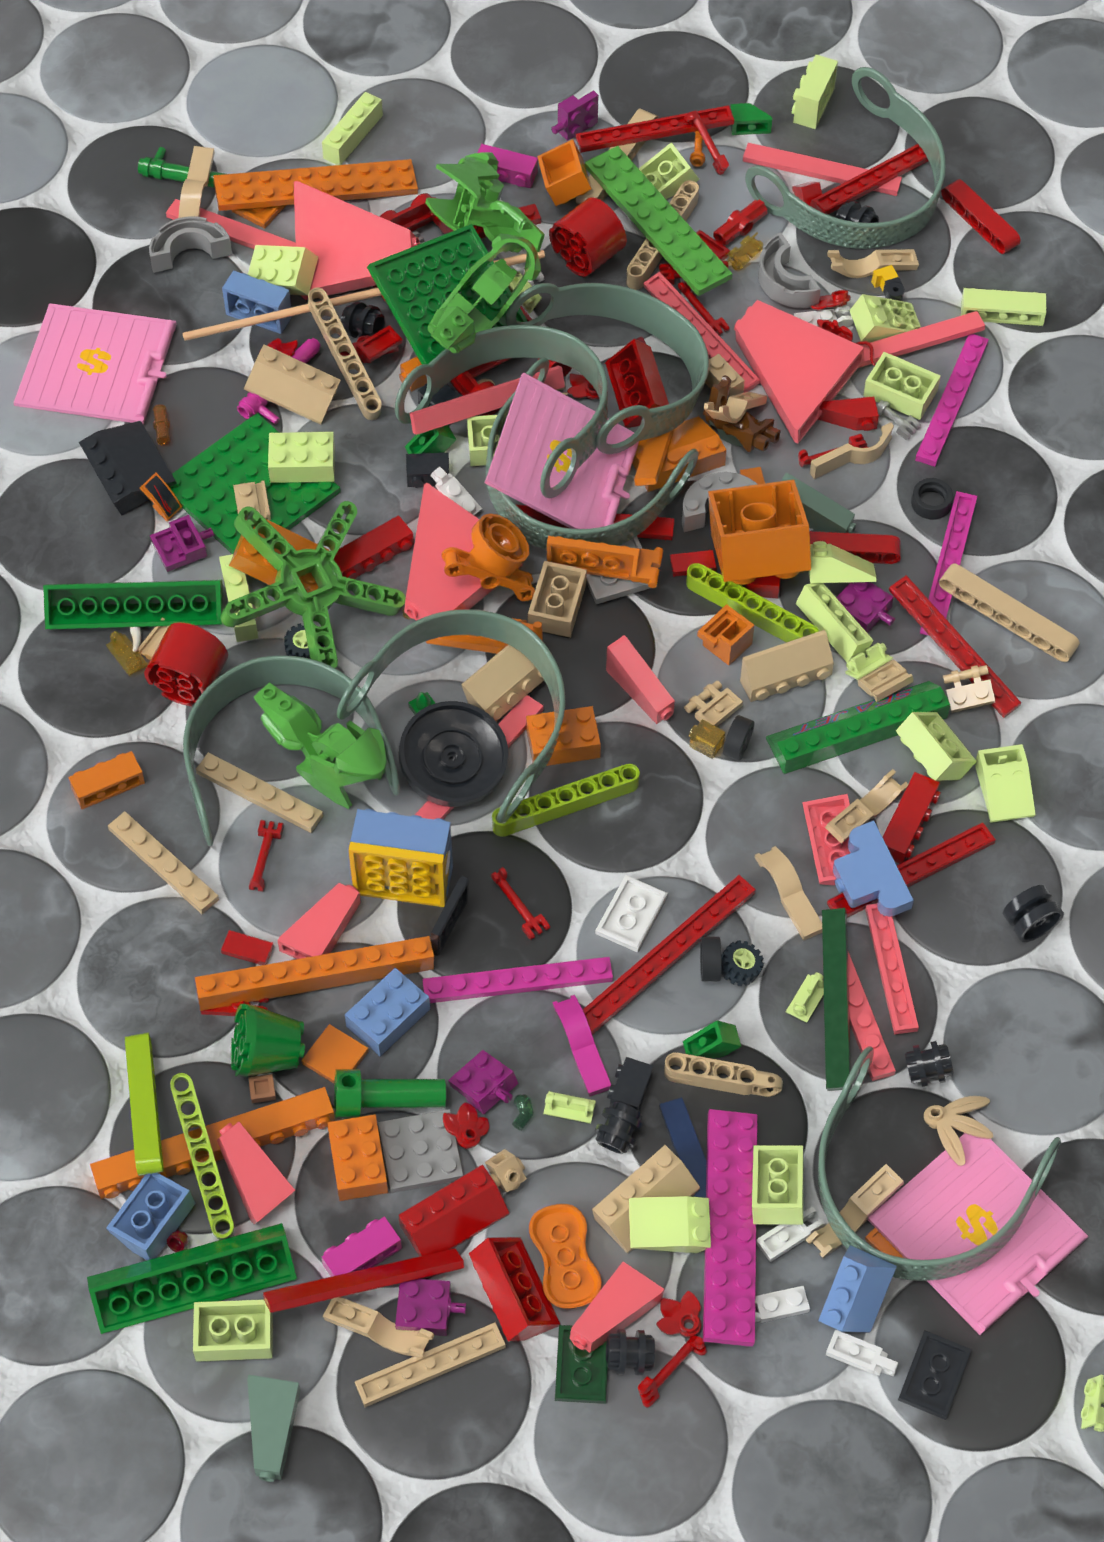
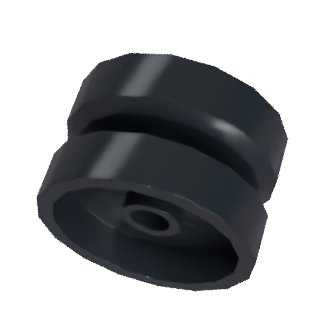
(1033, 913)

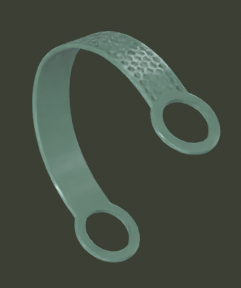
(857, 234)
(643, 312)
(522, 342)
(614, 534)
(479, 624)
(257, 674)
(911, 1268)

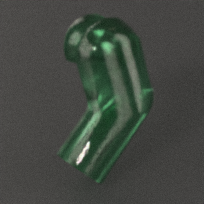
(525, 1108)

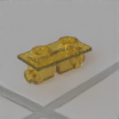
(738, 256)
(122, 650)

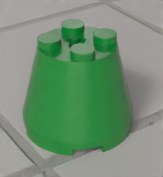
(265, 1041)

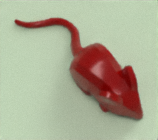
(843, 332)

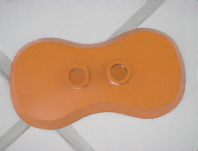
(569, 1274)

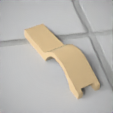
(196, 181)
(864, 267)
(736, 406)
(848, 453)
(866, 808)
(791, 892)
(858, 1208)
(376, 1327)

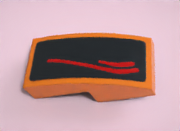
(162, 496)

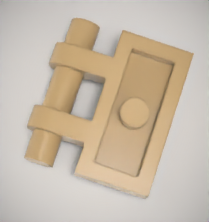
(969, 695)
(718, 709)

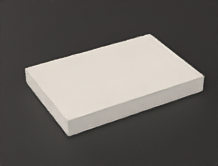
(631, 913)

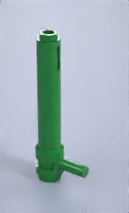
(161, 169)

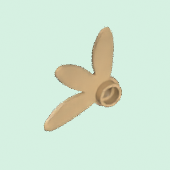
(949, 1118)

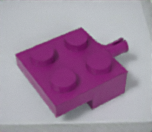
(576, 115)
(180, 543)
(867, 604)
(484, 1082)
(426, 1306)

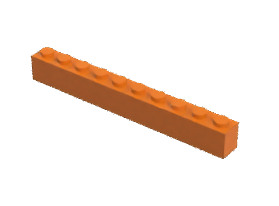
(314, 973)
(265, 1125)

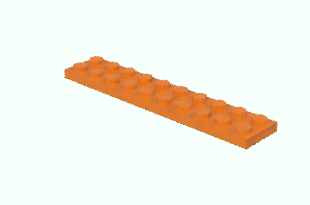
(339, 181)

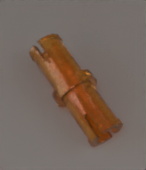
(161, 424)

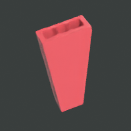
(638, 680)
(322, 924)
(254, 1174)
(615, 1307)

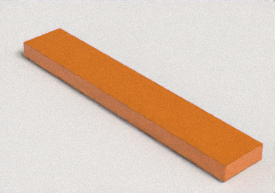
(652, 460)

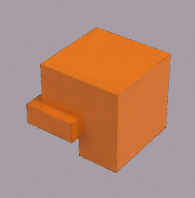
(727, 634)

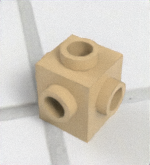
(506, 1170)

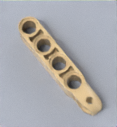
(713, 1067)

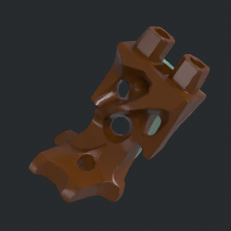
(746, 432)

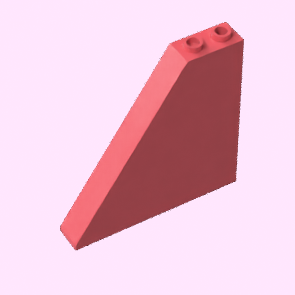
(344, 239)
(795, 363)
(440, 526)

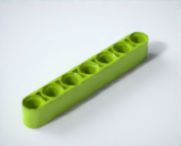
(745, 599)
(573, 792)
(143, 1104)
(199, 1144)

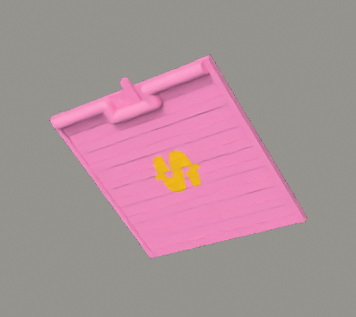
(95, 363)
(532, 430)
(961, 1207)

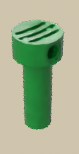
(354, 1093)

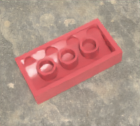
(824, 844)

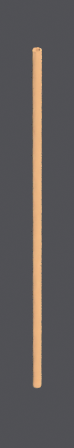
(305, 309)

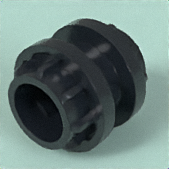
(855, 213)
(362, 319)
(929, 1063)
(618, 1127)
(630, 1352)

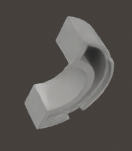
(187, 234)
(781, 285)
(697, 500)

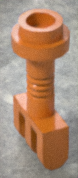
(697, 158)

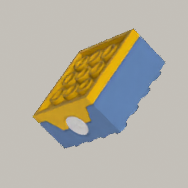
(401, 857)

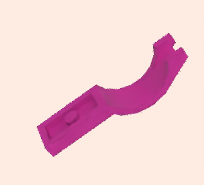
(582, 1046)

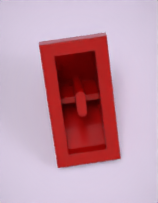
(807, 191)
(765, 586)

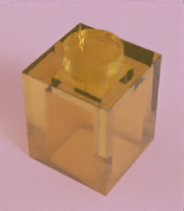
(706, 738)

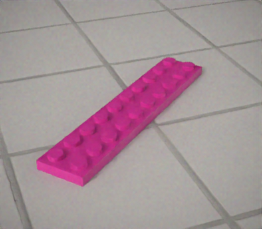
(732, 1255)

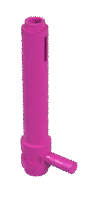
(255, 404)

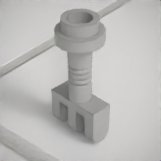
(905, 427)

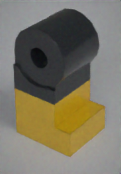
(888, 282)

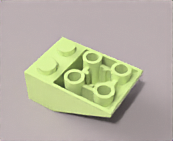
(882, 317)
(1005, 783)

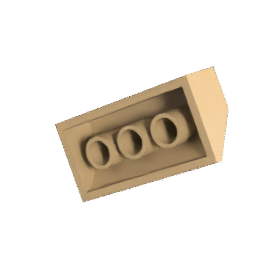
(292, 384)
(786, 666)
(502, 682)
(658, 1177)

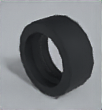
(932, 485)
(738, 737)
(710, 958)

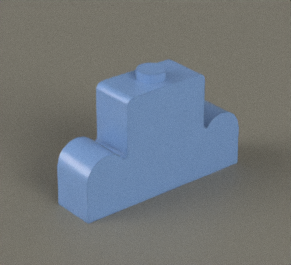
(871, 873)

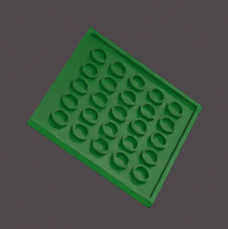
(424, 277)
(240, 458)

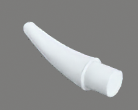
(136, 635)

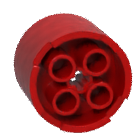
(588, 236)
(186, 662)

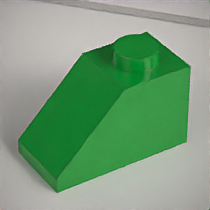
(749, 120)
(432, 441)
(713, 1041)

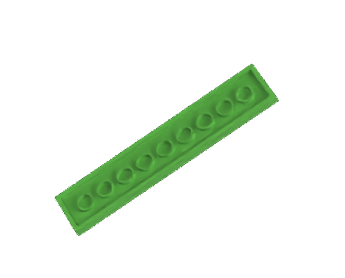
(658, 221)

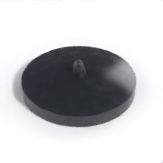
(453, 753)

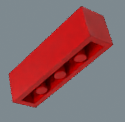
(374, 548)
(910, 815)

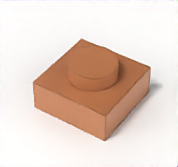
(262, 1088)

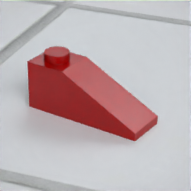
(851, 413)

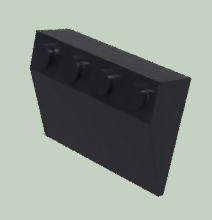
(124, 461)

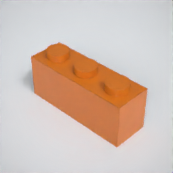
(106, 779)

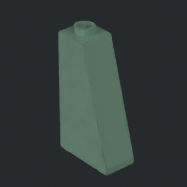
(821, 511)
(272, 1419)

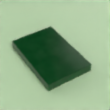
(579, 1374)

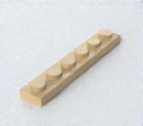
(259, 792)
(163, 862)
(433, 1364)

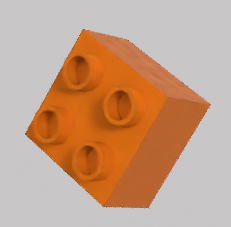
(759, 531)

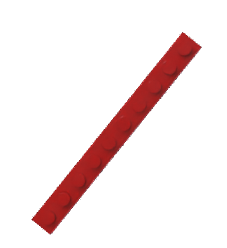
(667, 953)

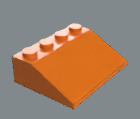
(688, 436)
(252, 563)

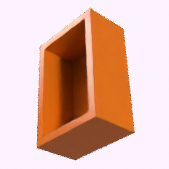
(564, 173)
(576, 740)
(357, 1157)

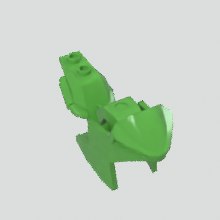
(479, 201)
(457, 319)
(331, 758)

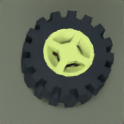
(295, 642)
(749, 960)

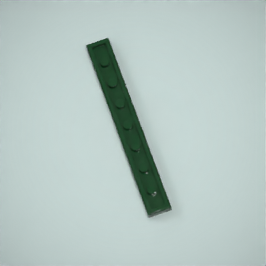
(836, 998)

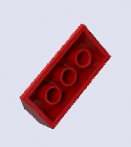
(636, 379)
(454, 1213)
(513, 1288)

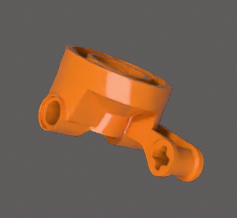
(495, 557)

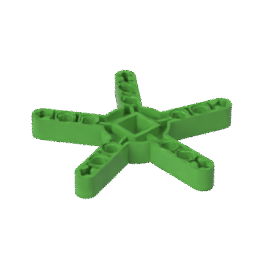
(289, 590)

